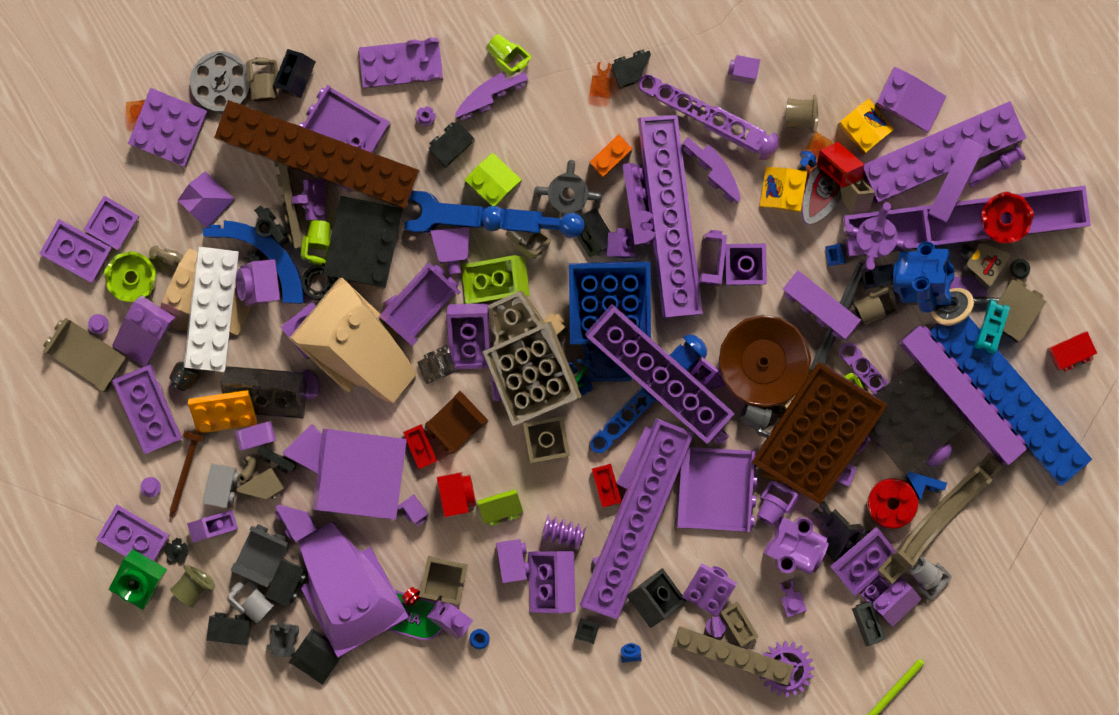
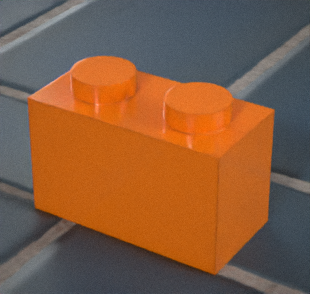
(610, 156)

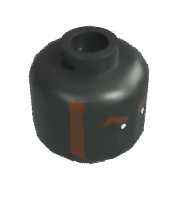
(182, 377)

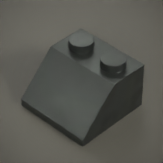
(656, 598)

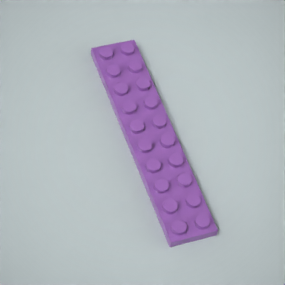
(671, 216)
(636, 518)

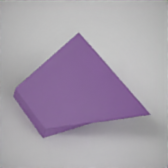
(707, 375)

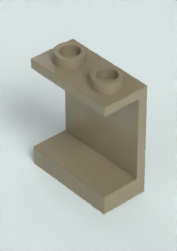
(1023, 308)

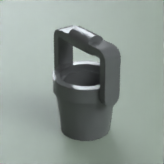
(759, 417)

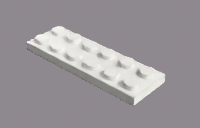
(211, 309)

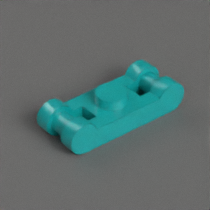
(992, 326)

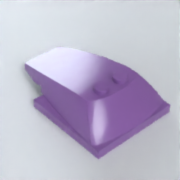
(347, 590)

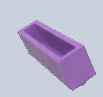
(822, 305)

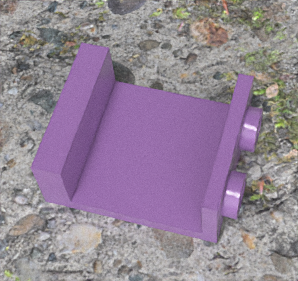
(709, 279)

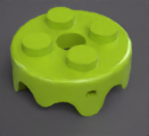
(128, 262)

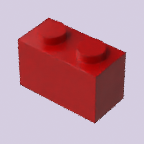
(840, 164)
(1072, 351)

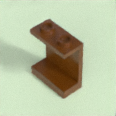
(455, 422)

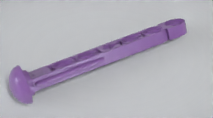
(755, 140)
(938, 457)

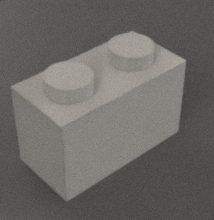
(220, 485)

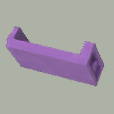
(419, 302)

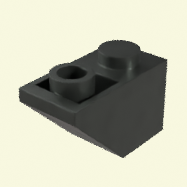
(630, 70)

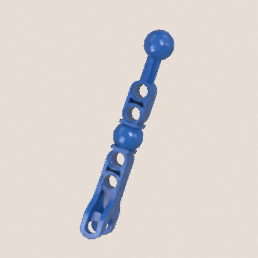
(490, 218)

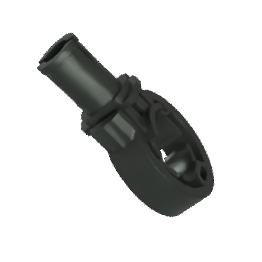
(317, 295)

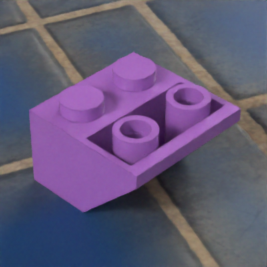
(891, 600)

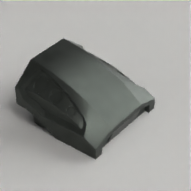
(315, 657)

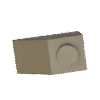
(858, 196)
(264, 485)

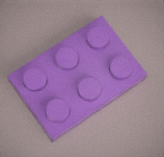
(75, 251)
(128, 532)
(859, 564)

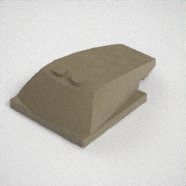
(527, 360)

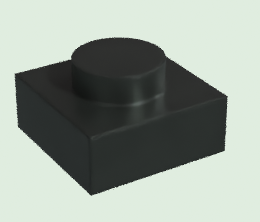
(587, 631)

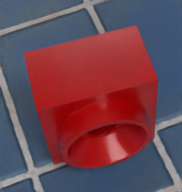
(456, 493)

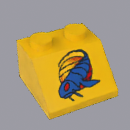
(865, 126)
(783, 189)

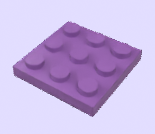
(167, 127)

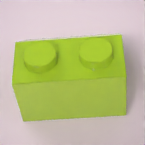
(492, 180)
(500, 506)

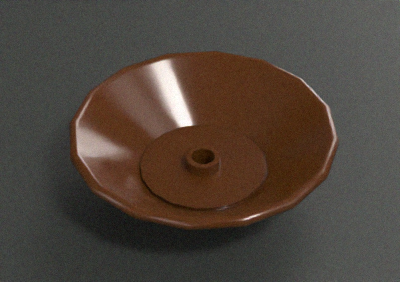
(786, 361)

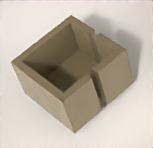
(443, 579)

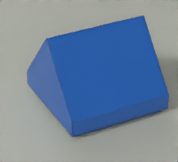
(835, 254)

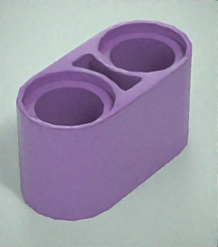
(255, 436)

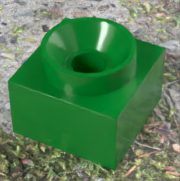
(137, 579)

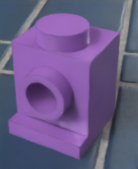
(620, 244)
(414, 510)

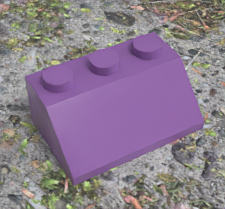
(552, 581)

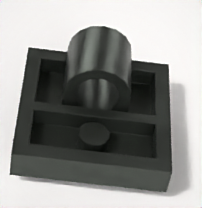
(267, 217)

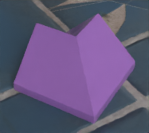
(205, 199)

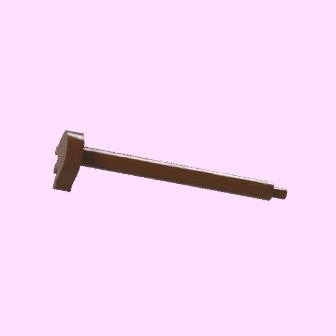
(195, 438)

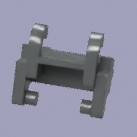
(283, 639)

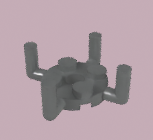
(572, 181)

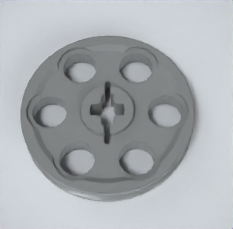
(218, 72)

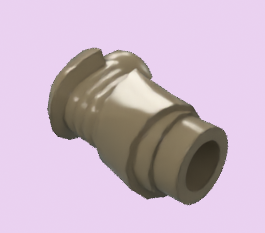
(166, 256)

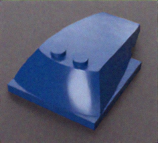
(592, 292)

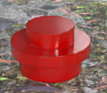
(411, 596)

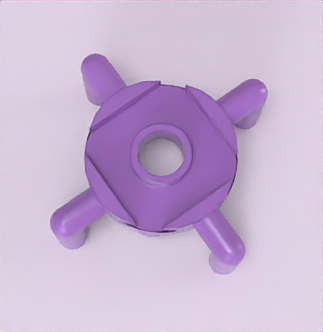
(888, 232)

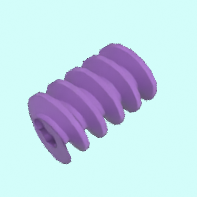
(563, 532)

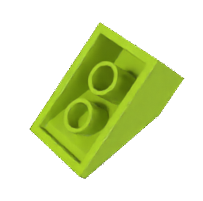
(494, 279)

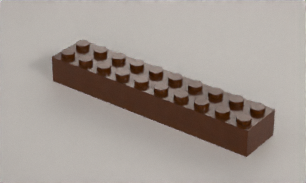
(317, 154)

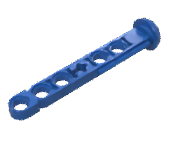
(685, 356)

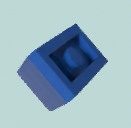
(919, 481)

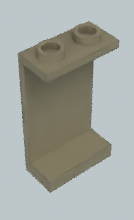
(85, 354)

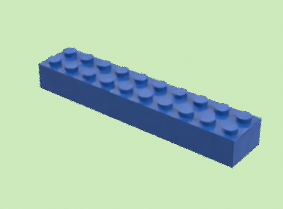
(1015, 400)

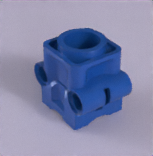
(924, 276)

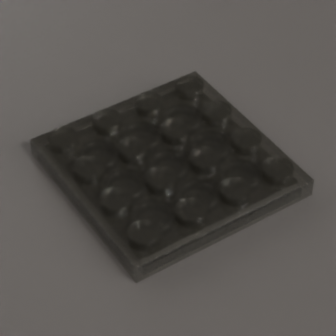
(915, 419)

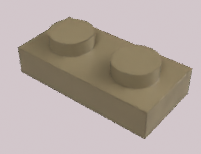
(739, 623)

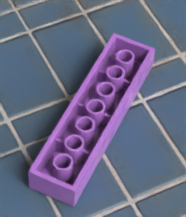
(936, 153)
(659, 373)
(962, 395)

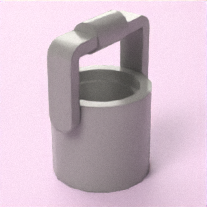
(255, 606)

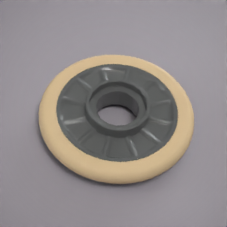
(964, 307)

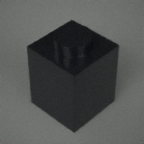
(878, 277)

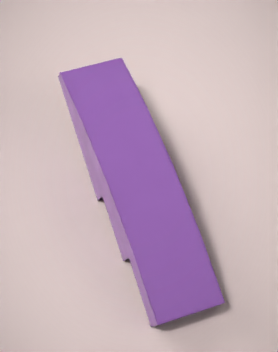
(956, 180)

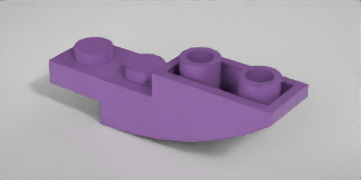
(481, 97)
(720, 174)

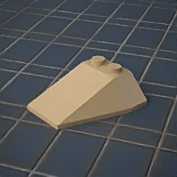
(179, 294)

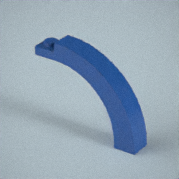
(285, 266)

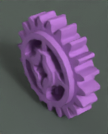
(802, 663)

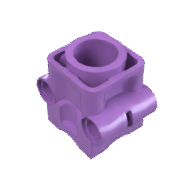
(802, 548)

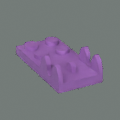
(401, 63)
(638, 206)
(147, 408)

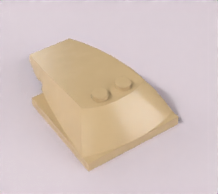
(354, 344)

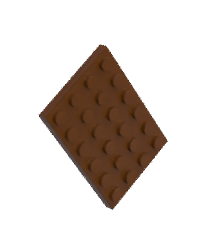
(819, 432)

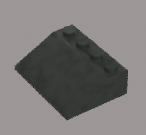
(362, 241)

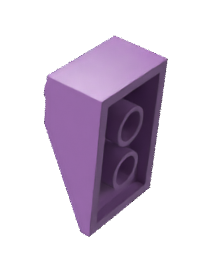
(910, 99)
(143, 330)
(468, 334)

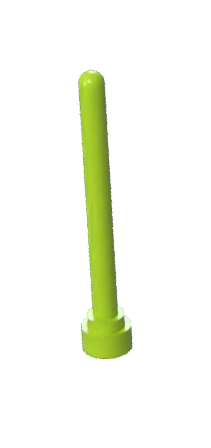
(897, 687)

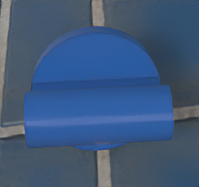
(807, 158)
(630, 653)

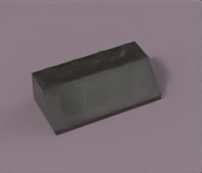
(270, 390)

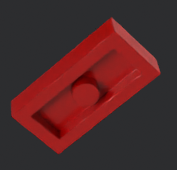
(420, 446)
(606, 485)

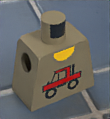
(984, 263)

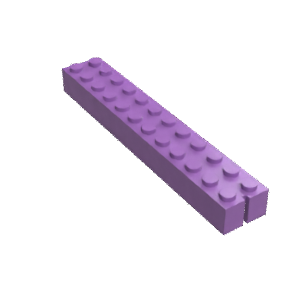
(1052, 211)

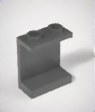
(260, 555)

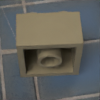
(546, 439)

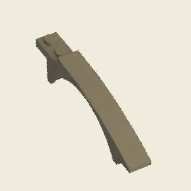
(919, 538)

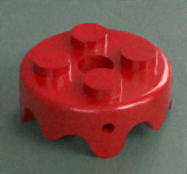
(1020, 212)
(878, 499)

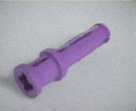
(1003, 161)

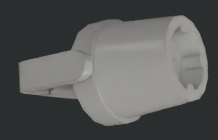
(929, 577)

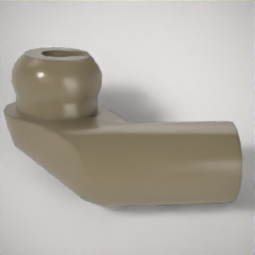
(248, 470)

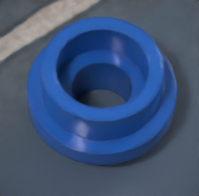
(474, 643)

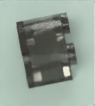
(437, 365)

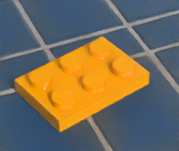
(222, 412)

